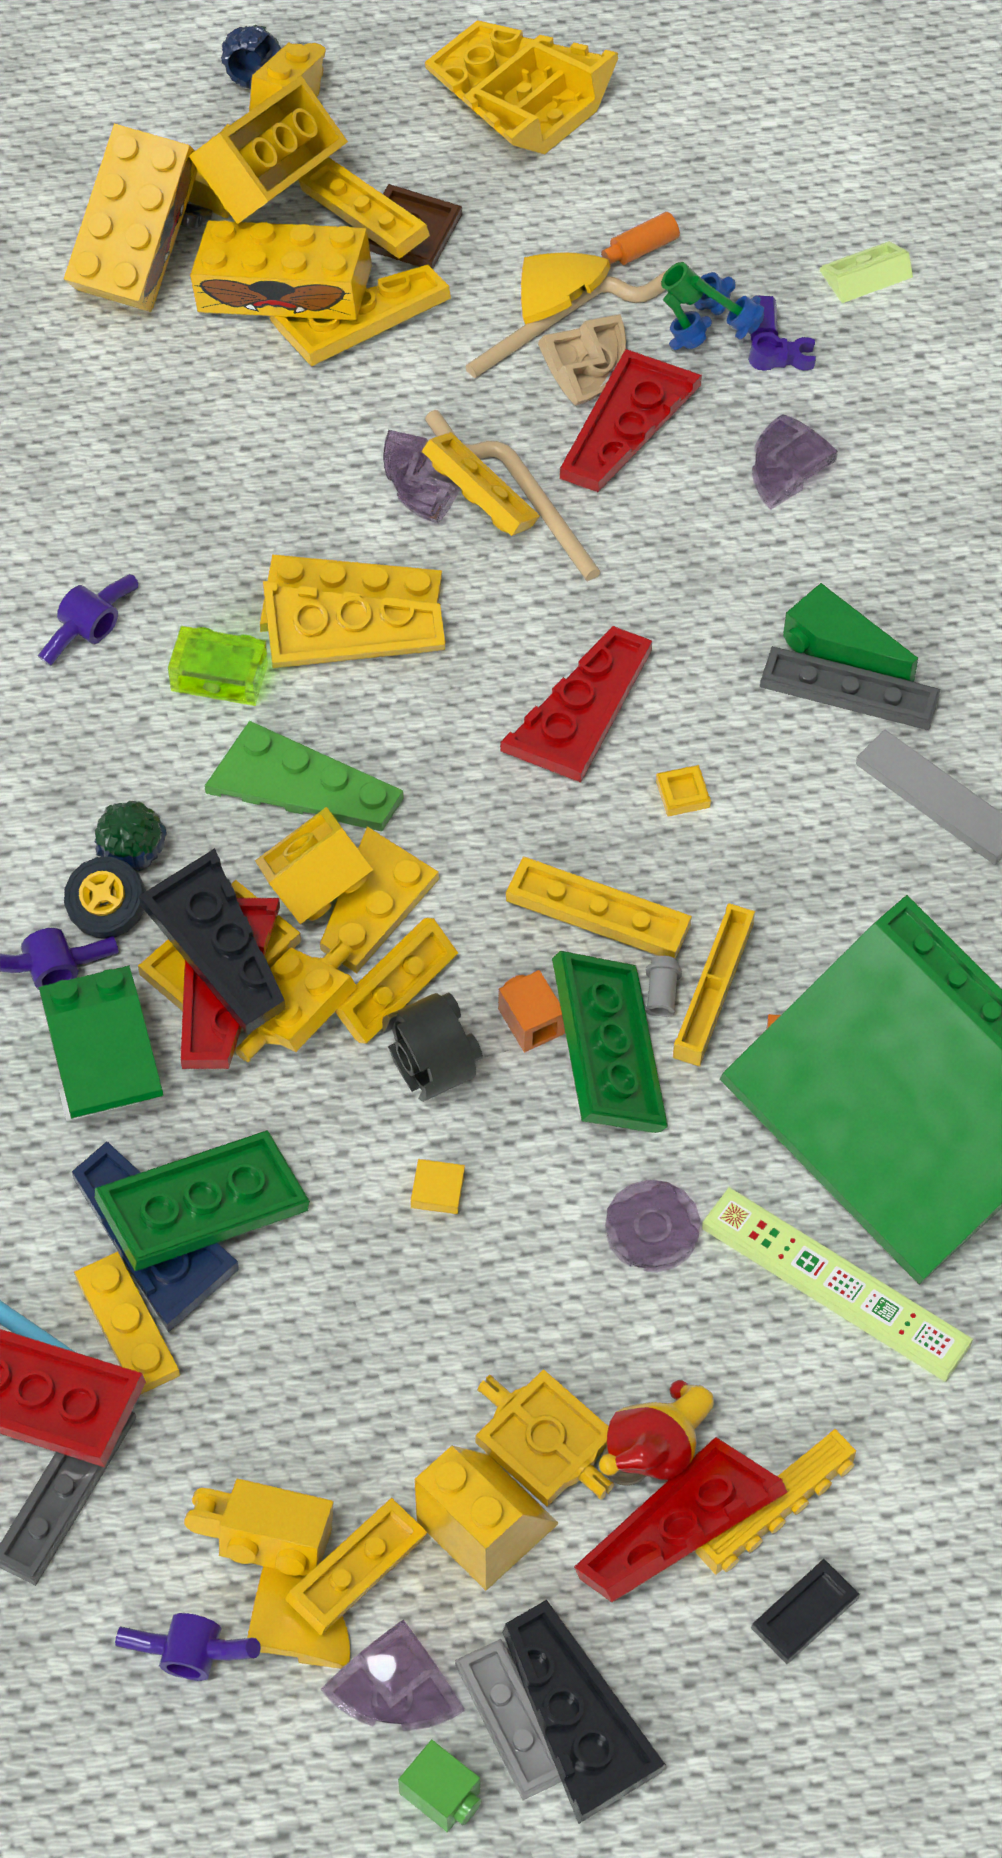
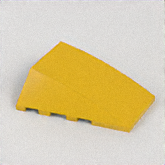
(524, 85)

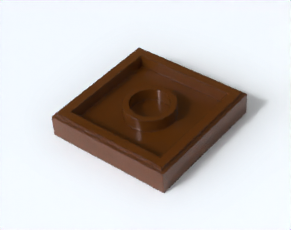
(437, 214)

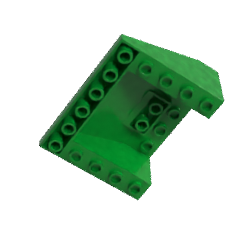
(891, 1087)

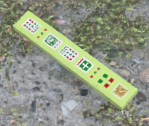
(837, 1284)

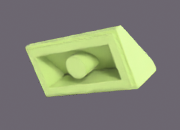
(868, 271)

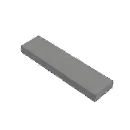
(934, 794)

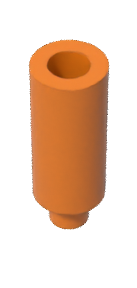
(642, 239)

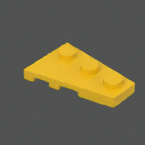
(381, 904)

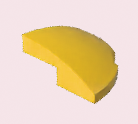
(556, 280)
(286, 1632)

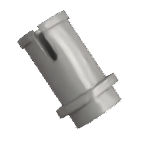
(662, 985)

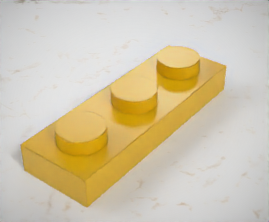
(480, 484)
(396, 979)
(126, 1320)
(355, 1566)

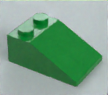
(100, 1041)

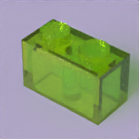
(218, 665)

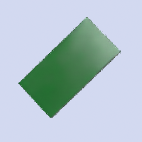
(609, 1043)
(201, 1200)

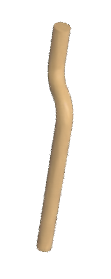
(532, 330)
(531, 489)

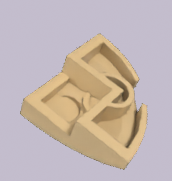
(584, 356)

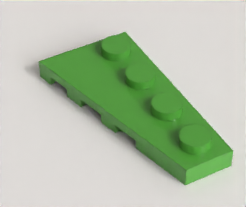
(293, 776)

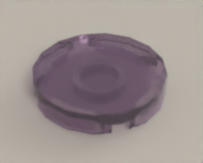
(652, 1225)

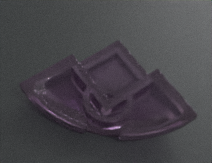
(786, 457)
(413, 477)
(394, 1684)

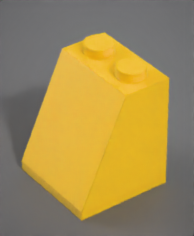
(478, 1513)

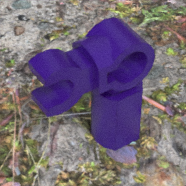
(771, 351)

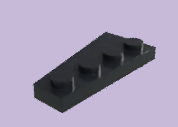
(212, 934)
(582, 1720)

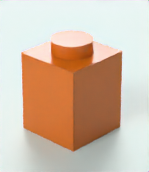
(530, 1010)

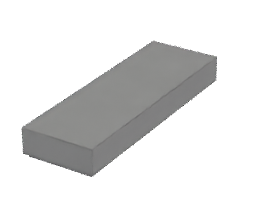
(509, 1717)

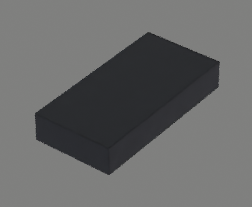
(805, 1611)

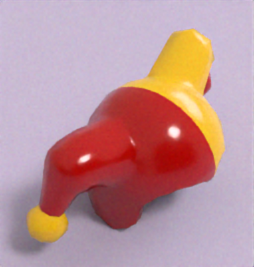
(655, 1435)

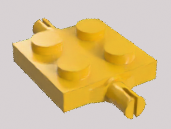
(311, 993)
(544, 1437)

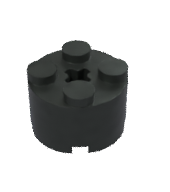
(432, 1045)

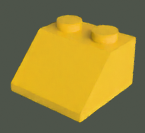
(314, 866)

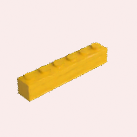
(714, 985)
(802, 1479)

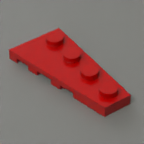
(626, 415)
(580, 711)
(207, 1026)
(679, 1518)

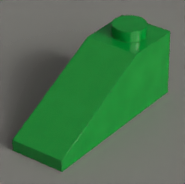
(835, 631)

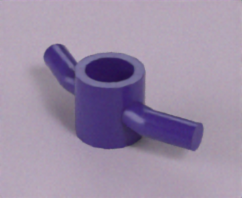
(86, 615)
(51, 959)
(189, 1646)

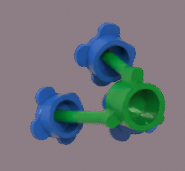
(706, 293)

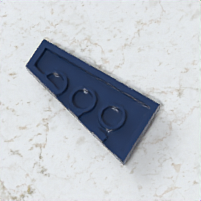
(172, 1285)

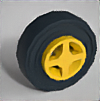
(93, 885)

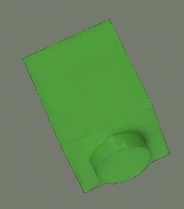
(441, 1787)

